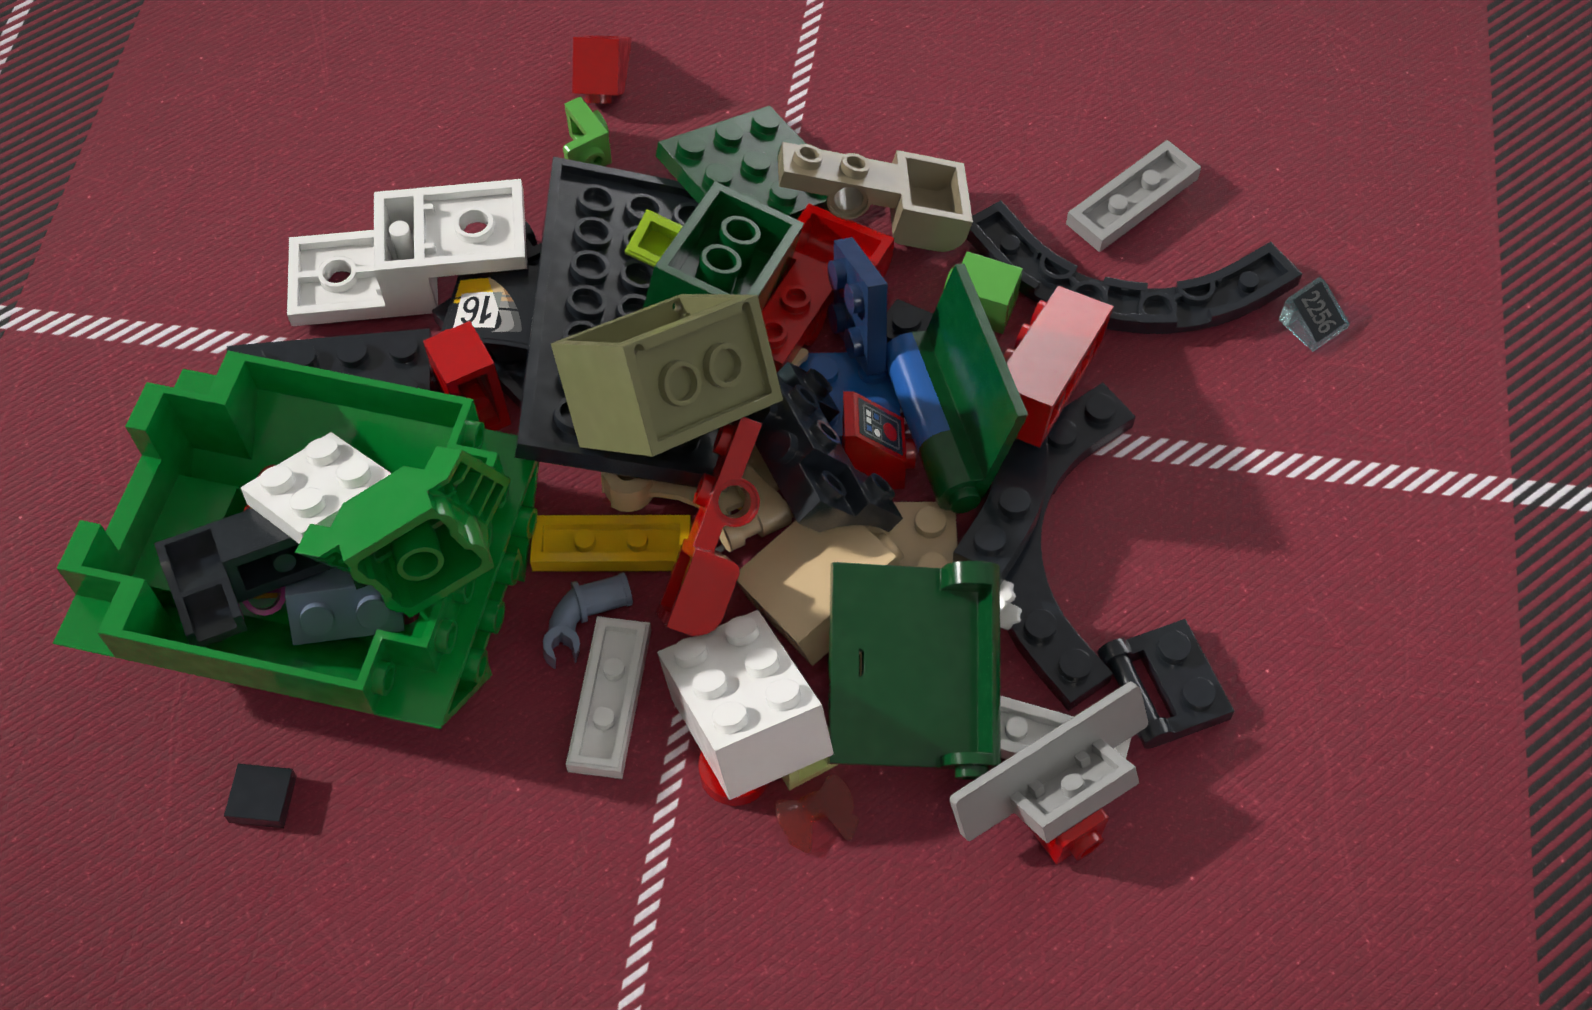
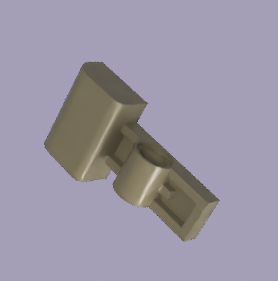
(923, 192)

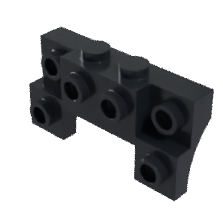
(811, 463)
(225, 565)

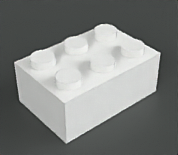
(746, 704)

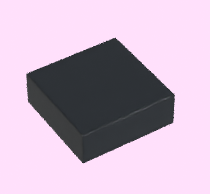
(260, 795)

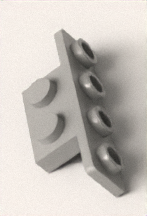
(1060, 774)

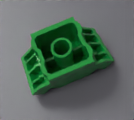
(415, 530)

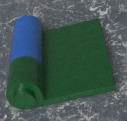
(957, 396)

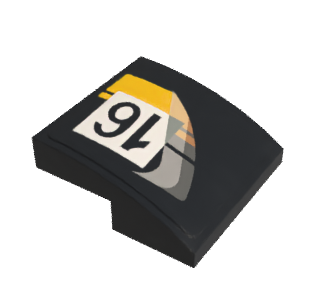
(498, 308)

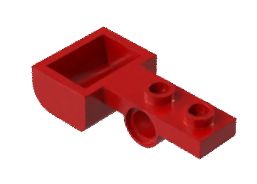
(802, 299)
(701, 575)

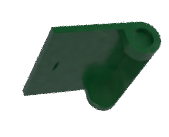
(926, 666)

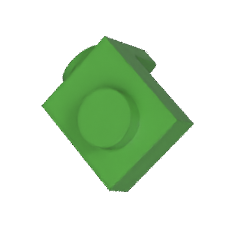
(588, 134)

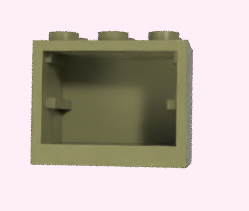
(667, 373)

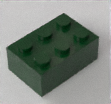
(726, 249)

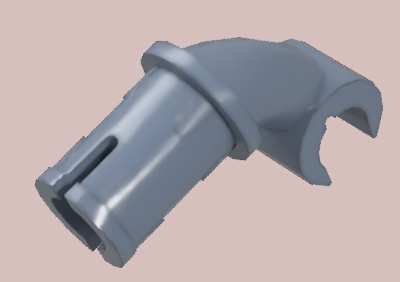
(578, 605)

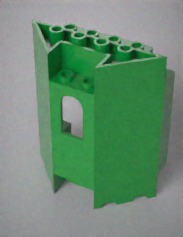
(218, 436)

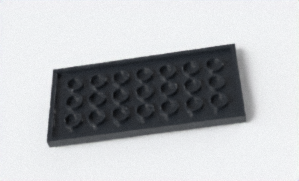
(586, 283)

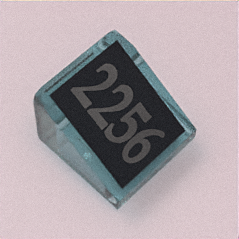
(1314, 315)

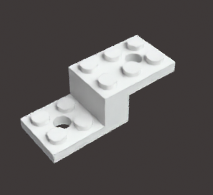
(412, 244)

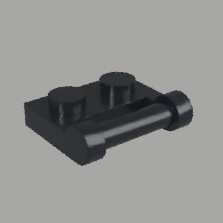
(1180, 677)

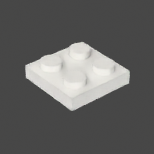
(312, 485)

